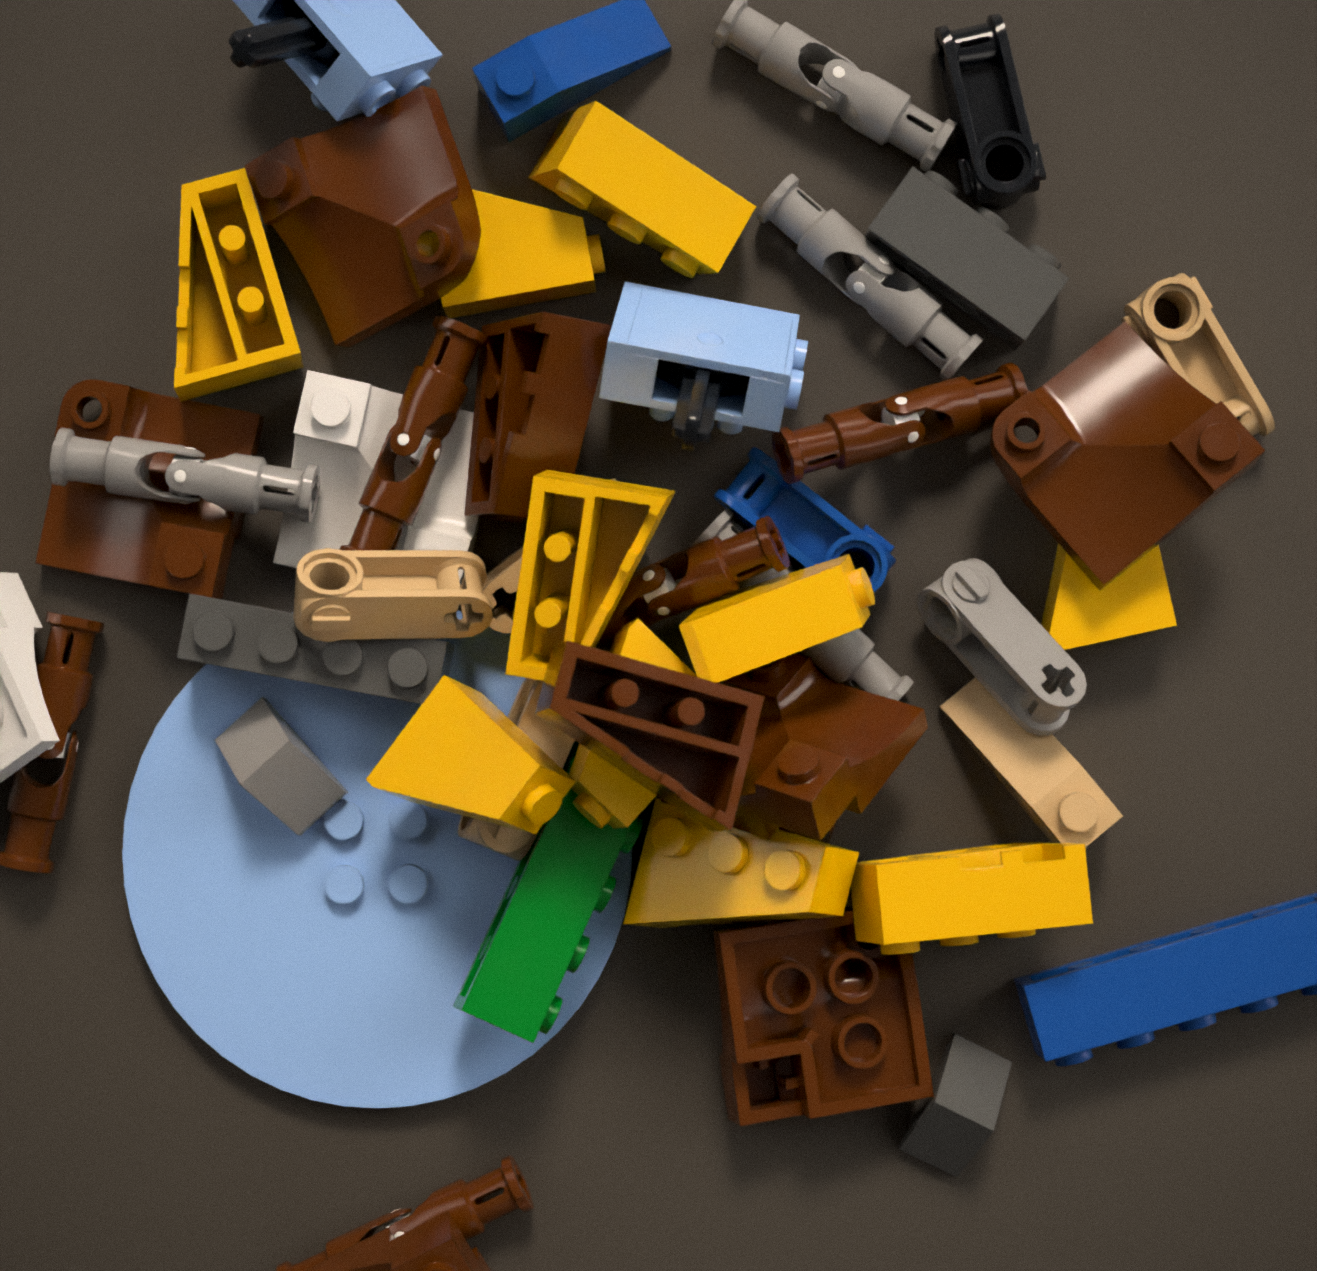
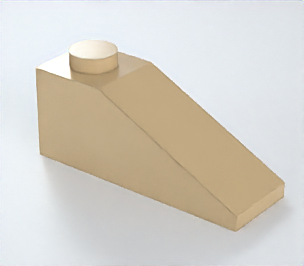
(1032, 768)

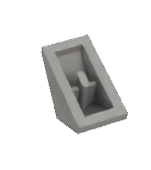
(279, 767)

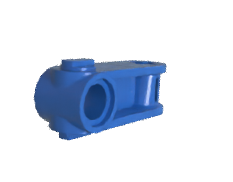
(806, 522)

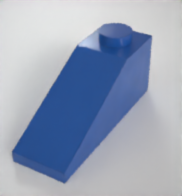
(568, 64)

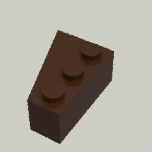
(530, 407)
(657, 726)

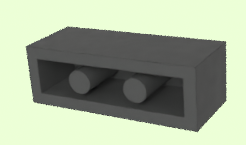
(967, 256)

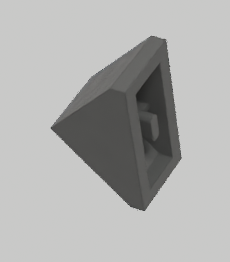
(964, 1106)

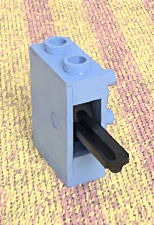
(342, 50)
(703, 362)

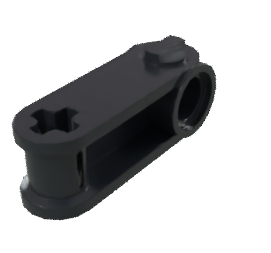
(989, 112)

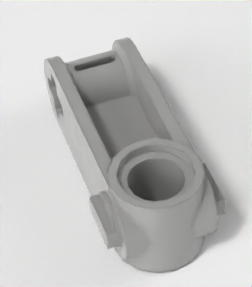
(1002, 645)

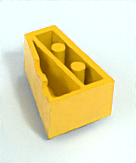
(642, 189)
(230, 298)
(577, 561)
(733, 875)
(970, 894)

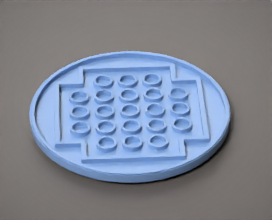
(336, 947)

